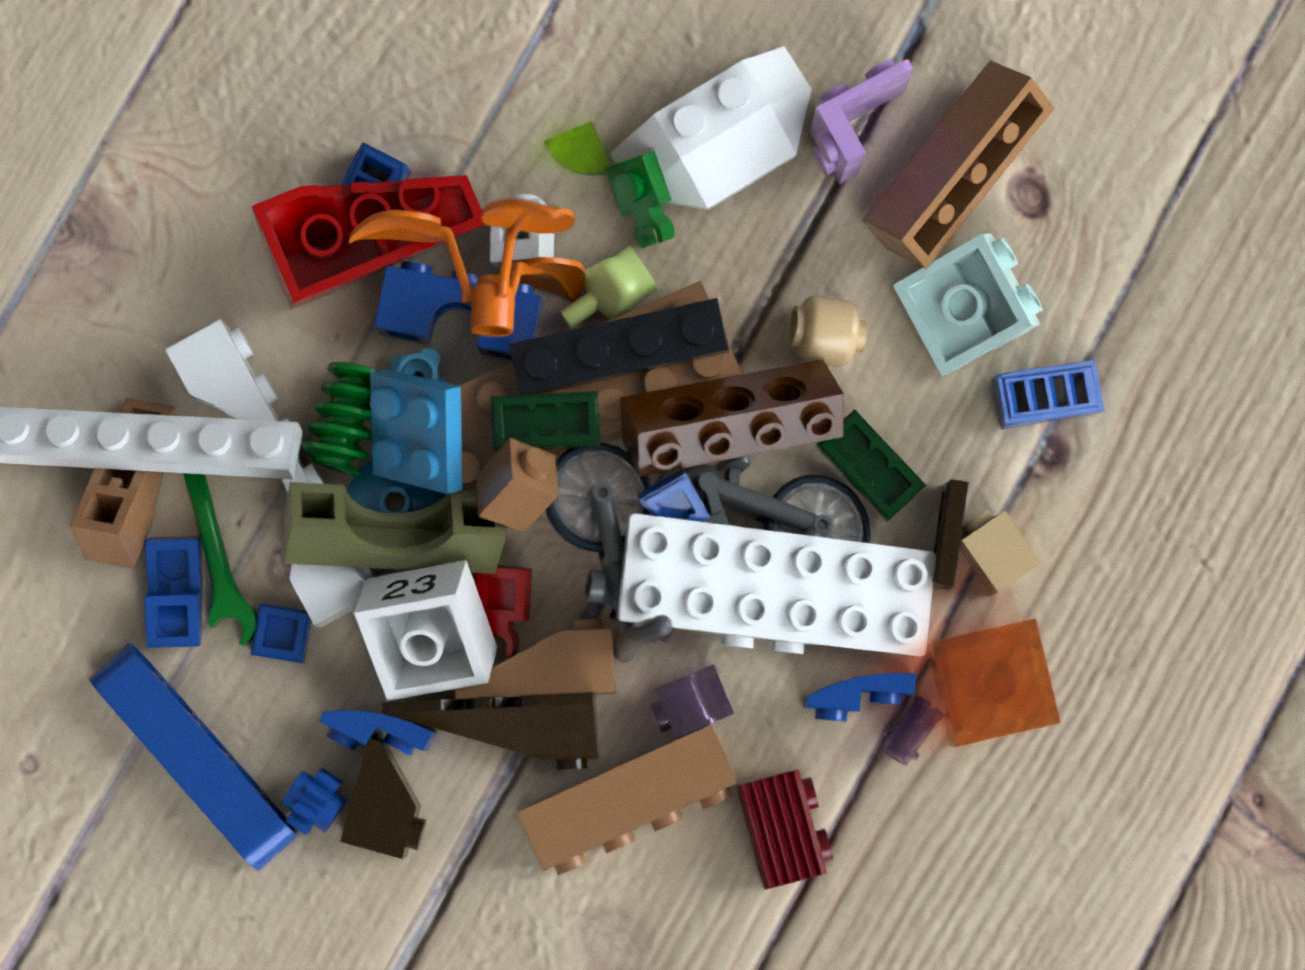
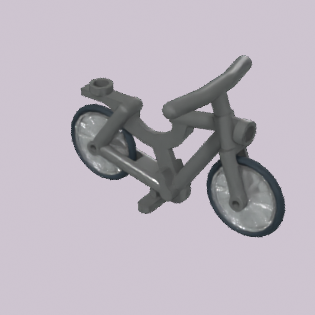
(600, 493)

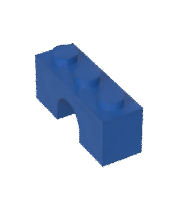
(416, 299)

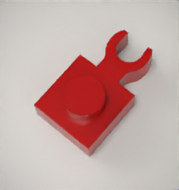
(506, 601)

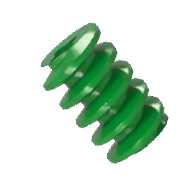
(343, 419)

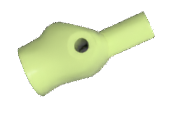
(611, 288)

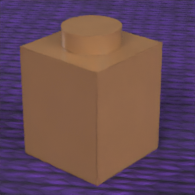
(517, 485)

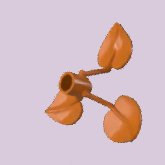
(494, 295)

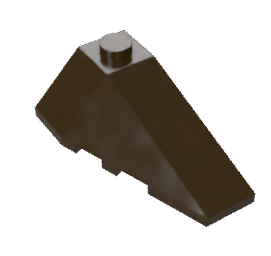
(533, 725)

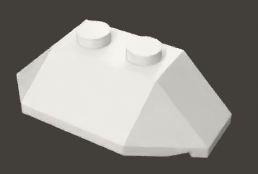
(726, 130)

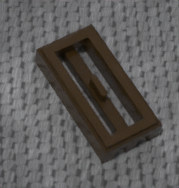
(949, 533)

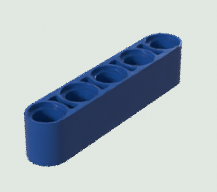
(193, 756)

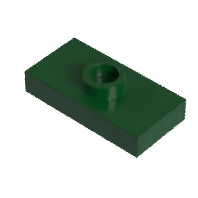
(547, 420)
(872, 466)

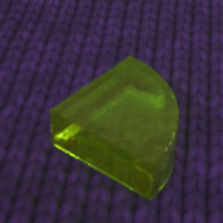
(579, 150)

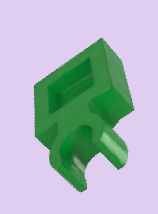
(641, 191)

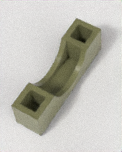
(333, 530)

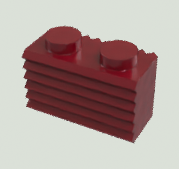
(783, 828)

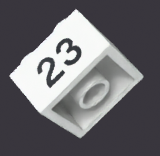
(426, 630)

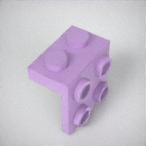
(837, 144)

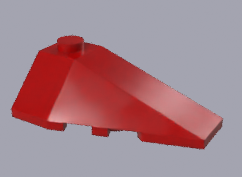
(312, 226)

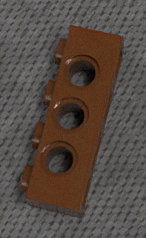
(732, 417)

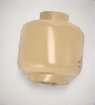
(826, 330)

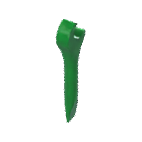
(226, 596)

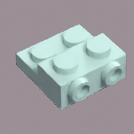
(969, 302)

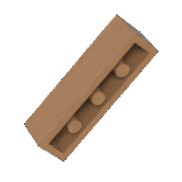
(958, 164)
(626, 798)

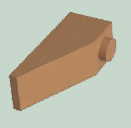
(119, 505)
(562, 663)

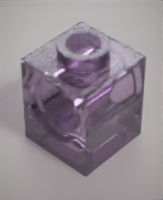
(691, 702)

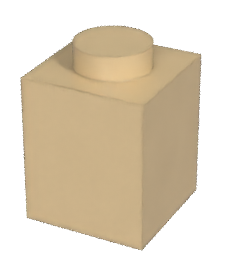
(997, 550)

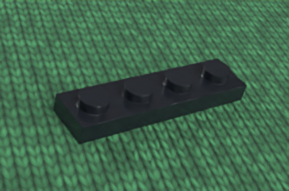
(619, 347)

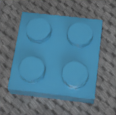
(416, 431)

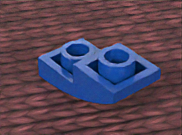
(845, 696)
(354, 726)

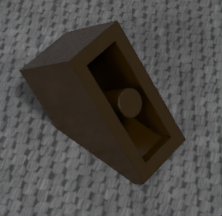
(383, 806)

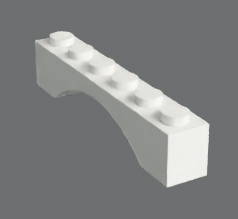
(218, 375)

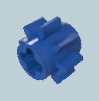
(314, 801)

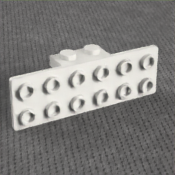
(776, 586)

